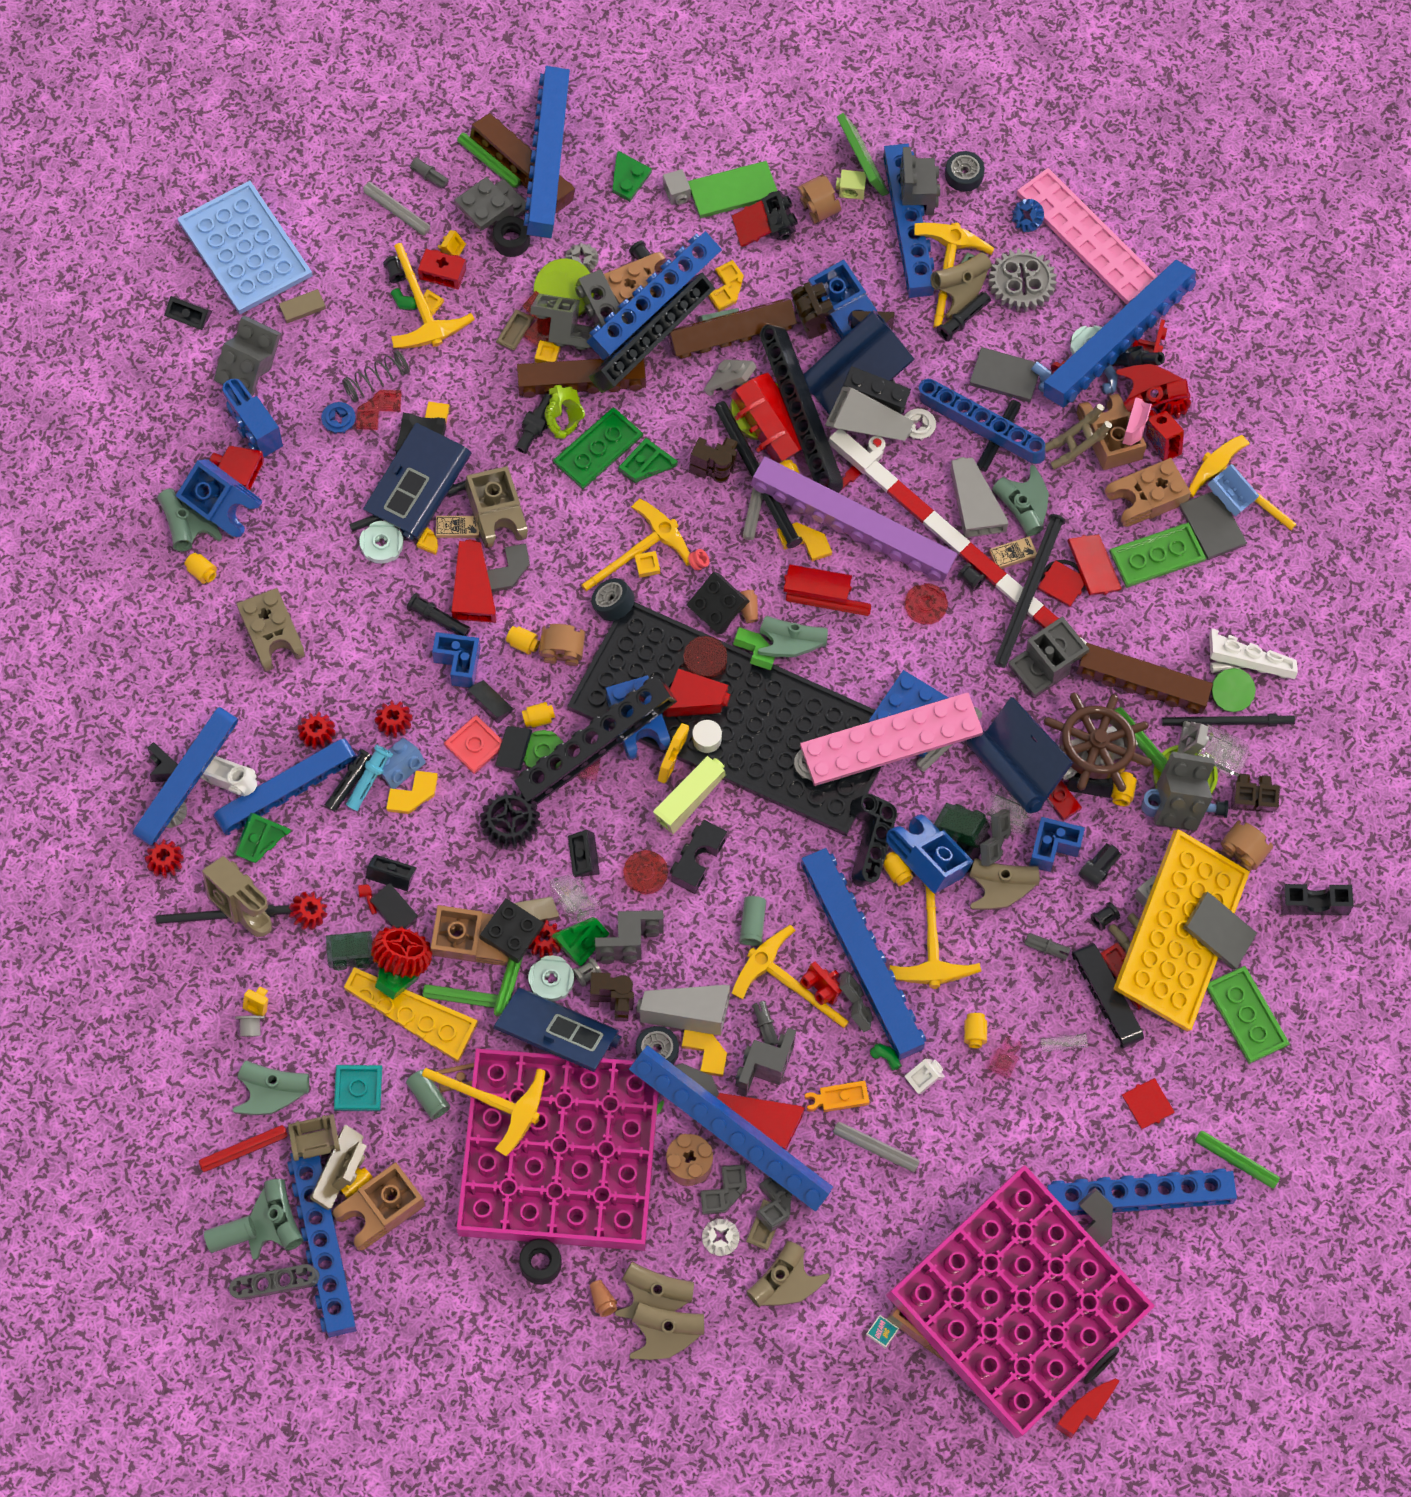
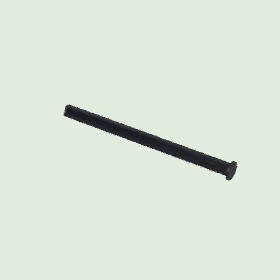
(752, 465)
(1029, 590)

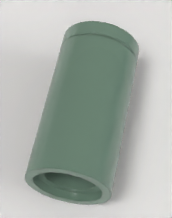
(752, 921)
(428, 1095)
(229, 1234)

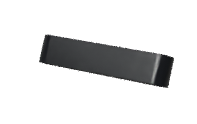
(1112, 1003)

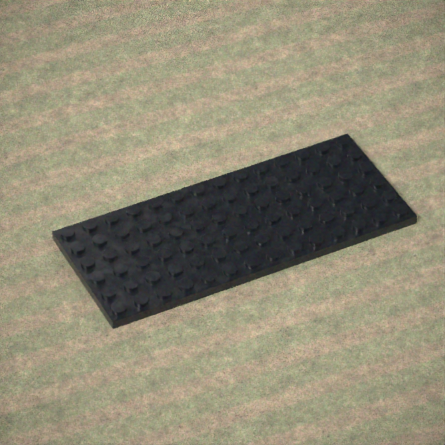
(759, 727)

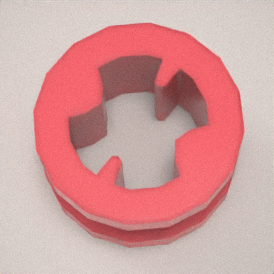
(698, 559)

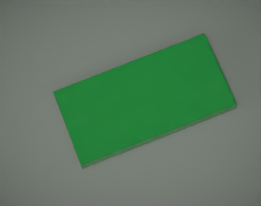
(598, 448)

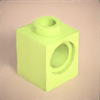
(851, 184)

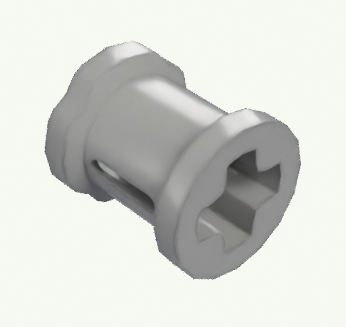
(579, 973)

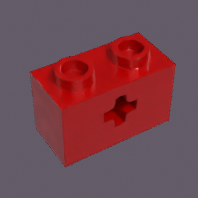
(442, 268)

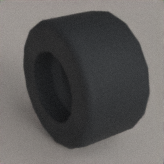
(514, 247)
(540, 1276)

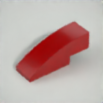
(1086, 1408)

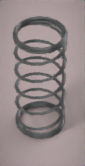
(347, 384)

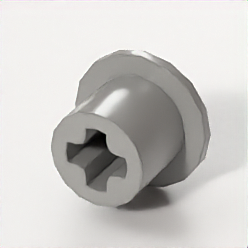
(249, 1025)

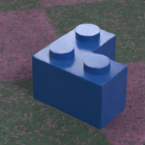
(461, 653)
(1055, 837)

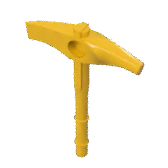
(953, 238)
(433, 330)
(1218, 462)
(663, 531)
(763, 960)
(933, 971)
(522, 1113)

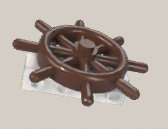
(1100, 744)

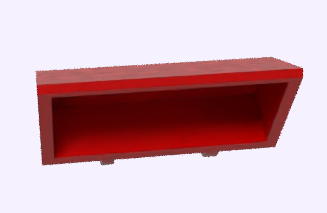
(767, 416)

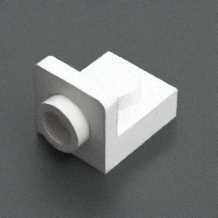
(925, 1075)

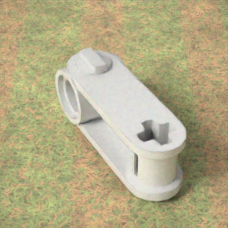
(230, 776)

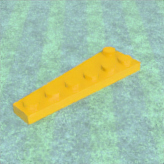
(424, 1018)

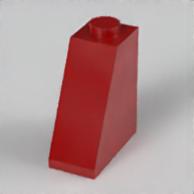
(697, 695)

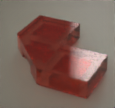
(540, 328)
(382, 401)

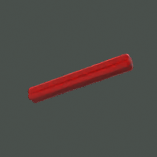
(851, 606)
(243, 1148)

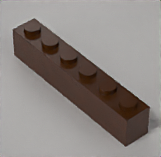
(513, 154)
(730, 327)
(540, 377)
(1145, 679)

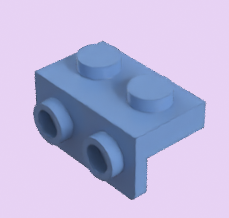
(1233, 490)
(402, 764)

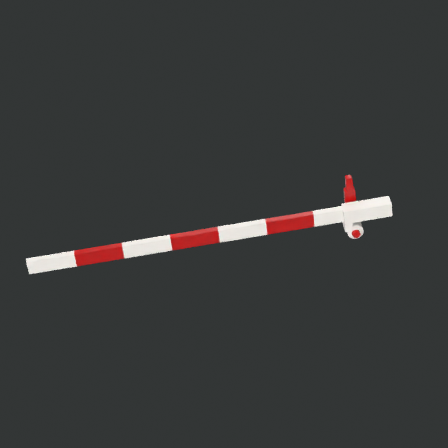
(867, 463)

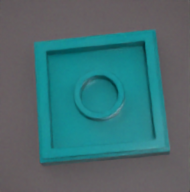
(358, 1088)

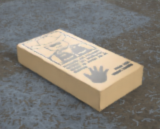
(456, 527)
(1013, 552)

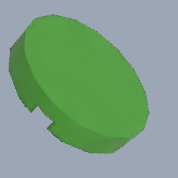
(1233, 690)
(541, 744)

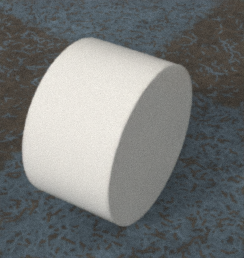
(707, 736)

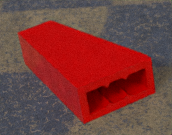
(472, 587)
(770, 1117)

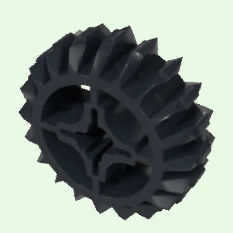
(501, 821)

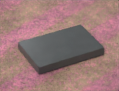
(1004, 374)
(1212, 525)
(1220, 930)

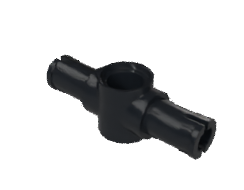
(1138, 356)
(533, 425)

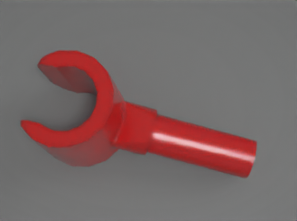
(365, 891)

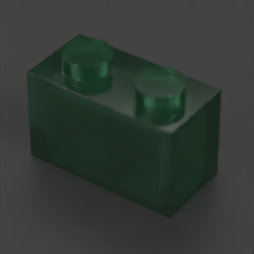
(963, 824)
(349, 950)

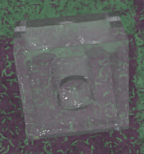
(1227, 750)
(1001, 799)
(573, 899)

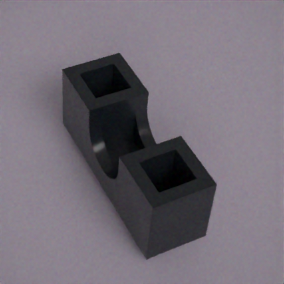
(878, 388)
(706, 839)
(1334, 900)

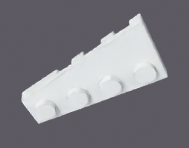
(1250, 656)

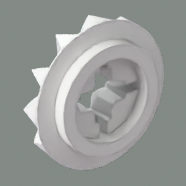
(928, 422)
(719, 1247)

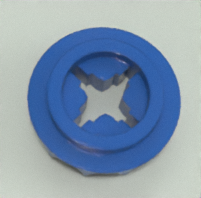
(1036, 214)
(343, 410)

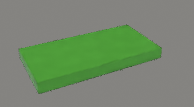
(862, 154)
(731, 189)
(1157, 555)
(1247, 1015)

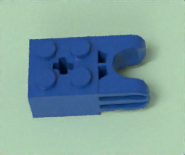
(844, 293)
(252, 418)
(220, 500)
(655, 729)
(929, 853)

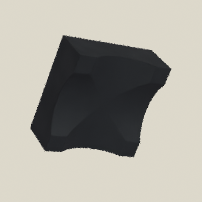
(409, 420)
(717, 602)
(511, 930)

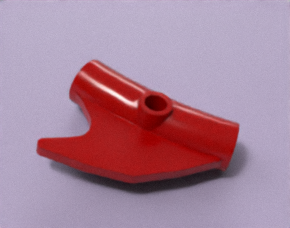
(1151, 377)

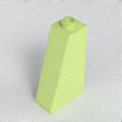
(689, 794)

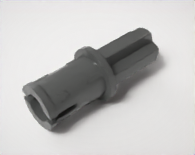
(429, 173)
(1047, 946)
(765, 1023)

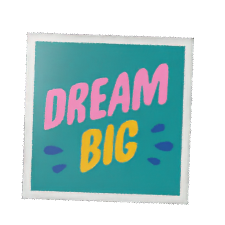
(882, 1331)

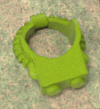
(575, 411)

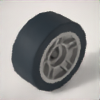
(964, 161)
(612, 599)
(656, 1037)

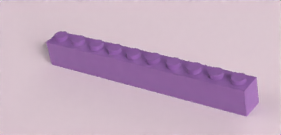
(853, 519)

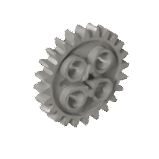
(1003, 281)

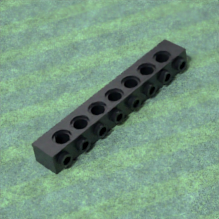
(651, 333)
(607, 740)

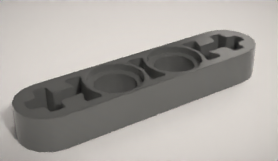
(274, 1285)

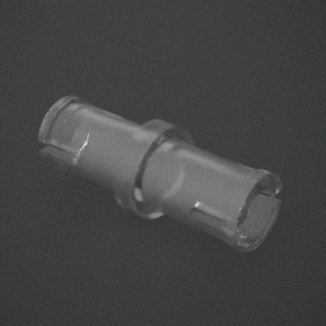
(1064, 1042)

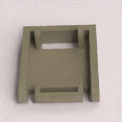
(314, 1143)

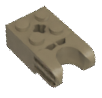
(495, 504)
(270, 633)
(237, 896)

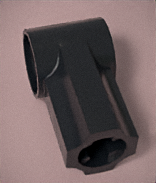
(1099, 866)

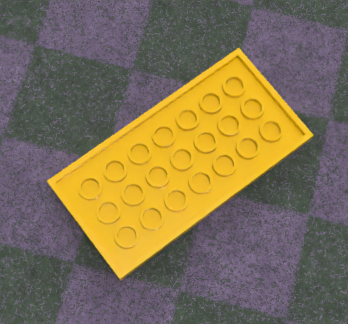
(1164, 962)

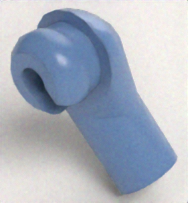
(1043, 372)
(1112, 379)

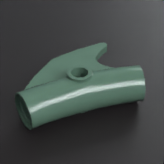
(1025, 500)
(184, 521)
(791, 638)
(268, 1097)
(274, 1219)

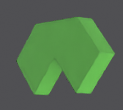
(754, 641)

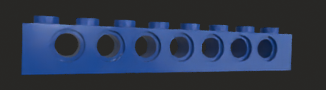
(706, 250)
(916, 284)
(1223, 1182)
(343, 1321)

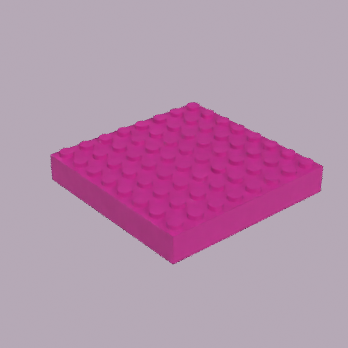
(575, 1172)
(1020, 1301)

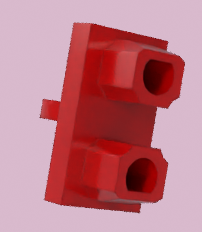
(824, 982)

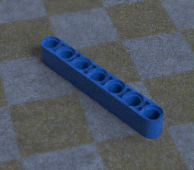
(986, 429)
(185, 776)
(285, 785)

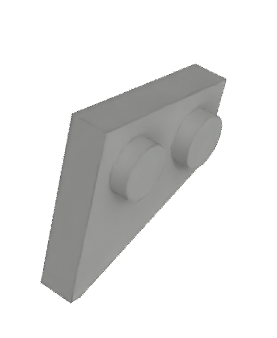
(730, 374)
(1193, 737)

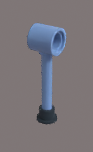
(1219, 808)

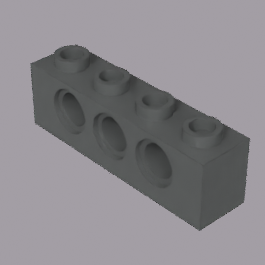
(597, 283)

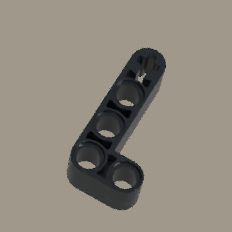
(868, 869)

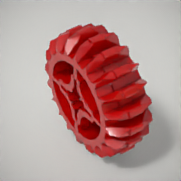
(401, 952)

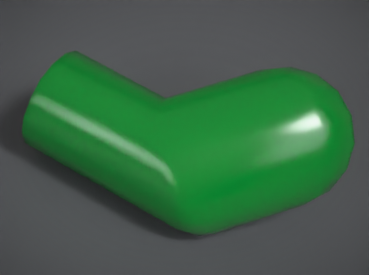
(403, 302)
(880, 1050)

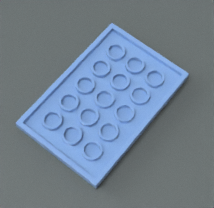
(245, 247)

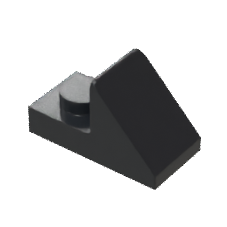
(164, 764)

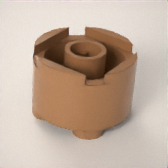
(819, 198)
(562, 644)
(1246, 845)
(683, 1148)

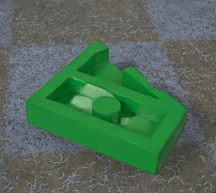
(629, 176)
(646, 462)
(259, 837)
(579, 939)
(393, 985)

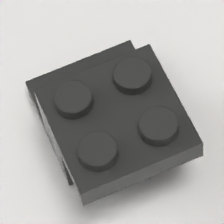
(919, 181)
(489, 203)
(564, 320)
(248, 354)
(1048, 657)
(1184, 791)
(628, 943)
(765, 1062)

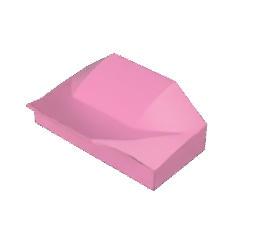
(1137, 422)

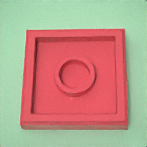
(474, 744)

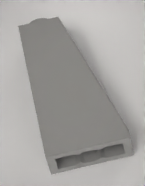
(865, 415)
(976, 503)
(688, 1008)

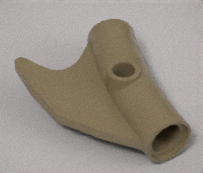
(962, 281)
(1002, 891)
(641, 1282)
(793, 1287)
(661, 1341)

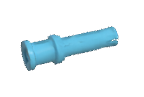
(373, 768)

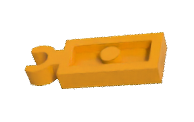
(839, 1097)

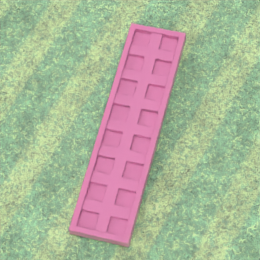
(1088, 236)
(891, 739)

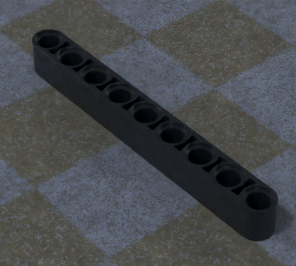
(801, 407)

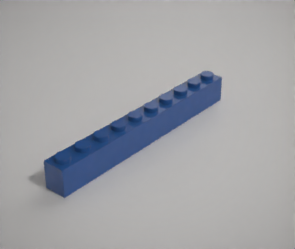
(547, 153)
(1119, 333)
(863, 954)
(731, 1128)

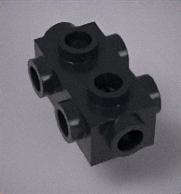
(781, 221)

